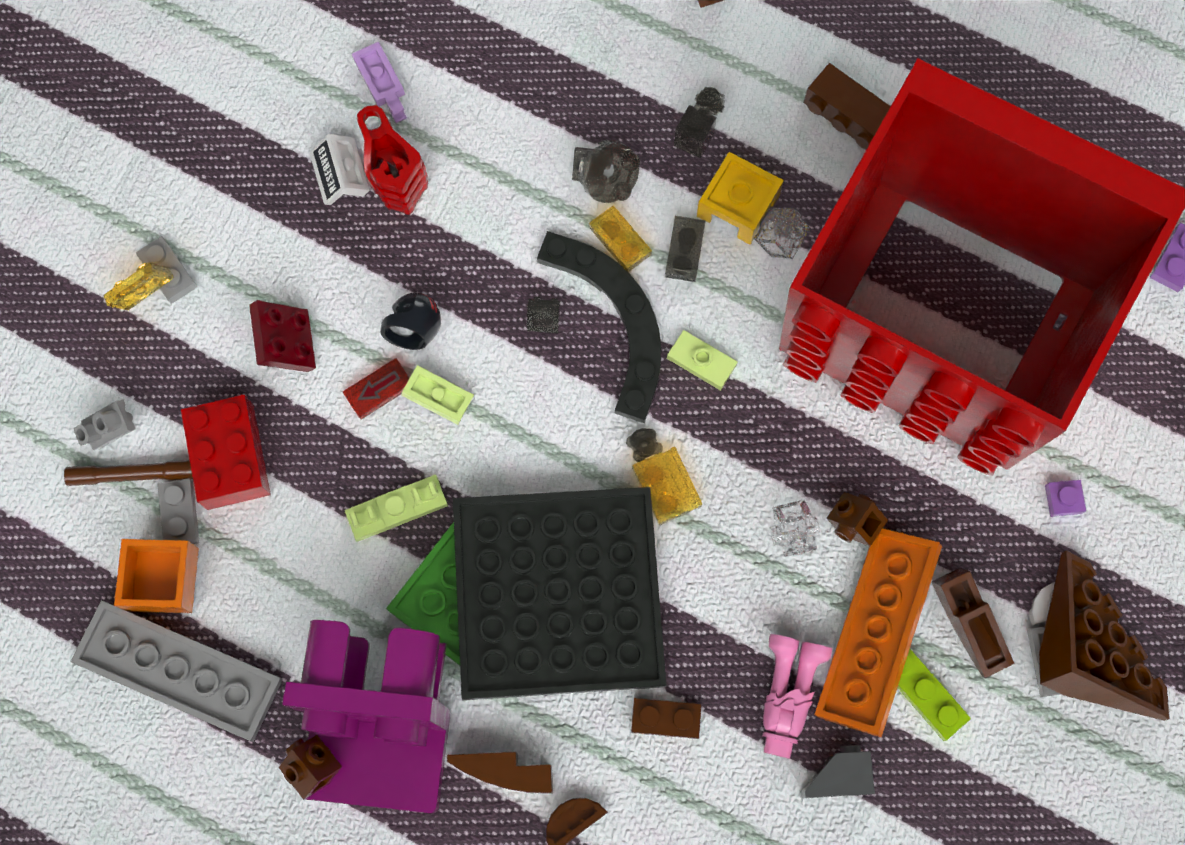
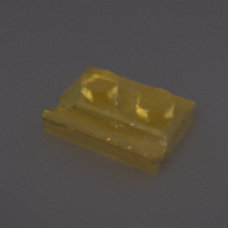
(669, 484)

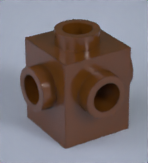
(857, 519)
(309, 766)

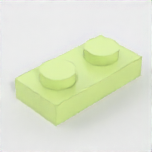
(437, 394)

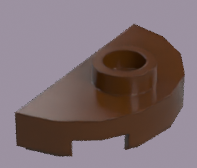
(572, 819)

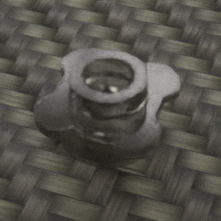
(642, 437)

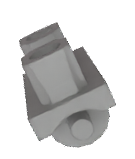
(105, 426)

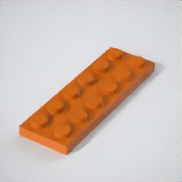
(878, 632)

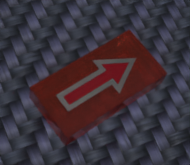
(377, 389)

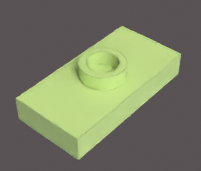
(702, 360)

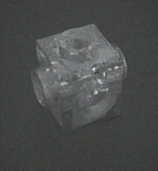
(782, 232)
(794, 528)

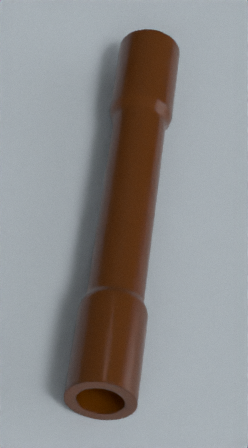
(94, 474)

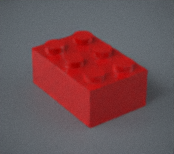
(225, 452)

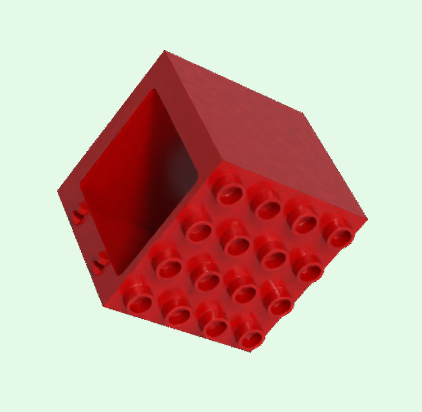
(1019, 187)

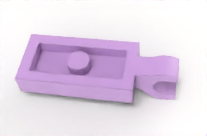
(380, 79)

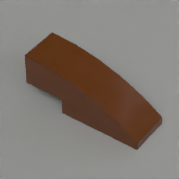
(973, 621)
(503, 771)

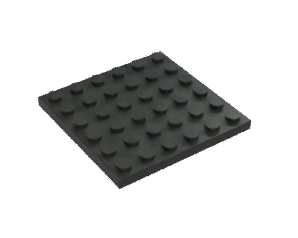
(557, 593)

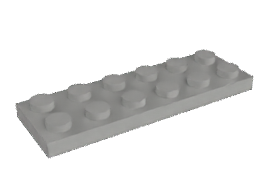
(177, 671)

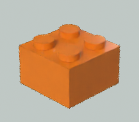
(156, 576)

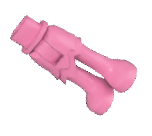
(784, 711)

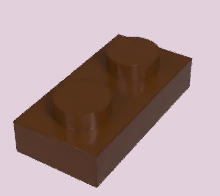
(666, 718)

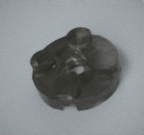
(622, 181)

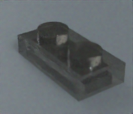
(685, 248)

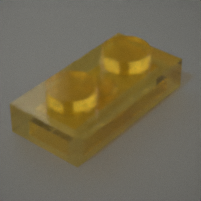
(620, 239)
(138, 286)

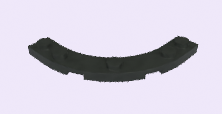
(632, 308)

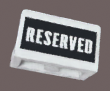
(338, 168)

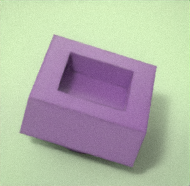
(1065, 498)

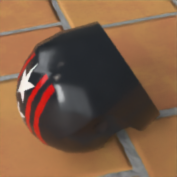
(417, 314)

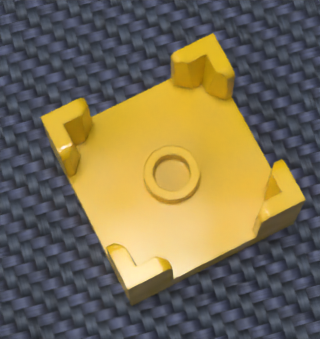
(740, 196)

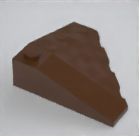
(1088, 651)

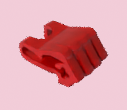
(387, 145)

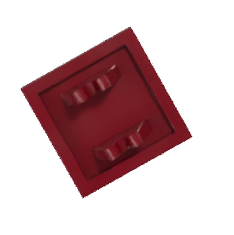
(282, 336)

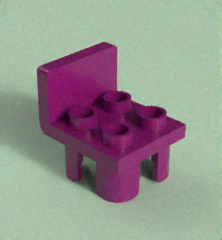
(385, 739)

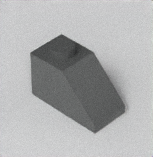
(842, 775)

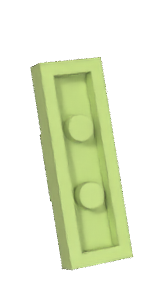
(396, 508)

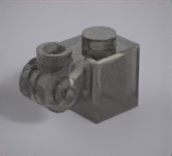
(699, 122)

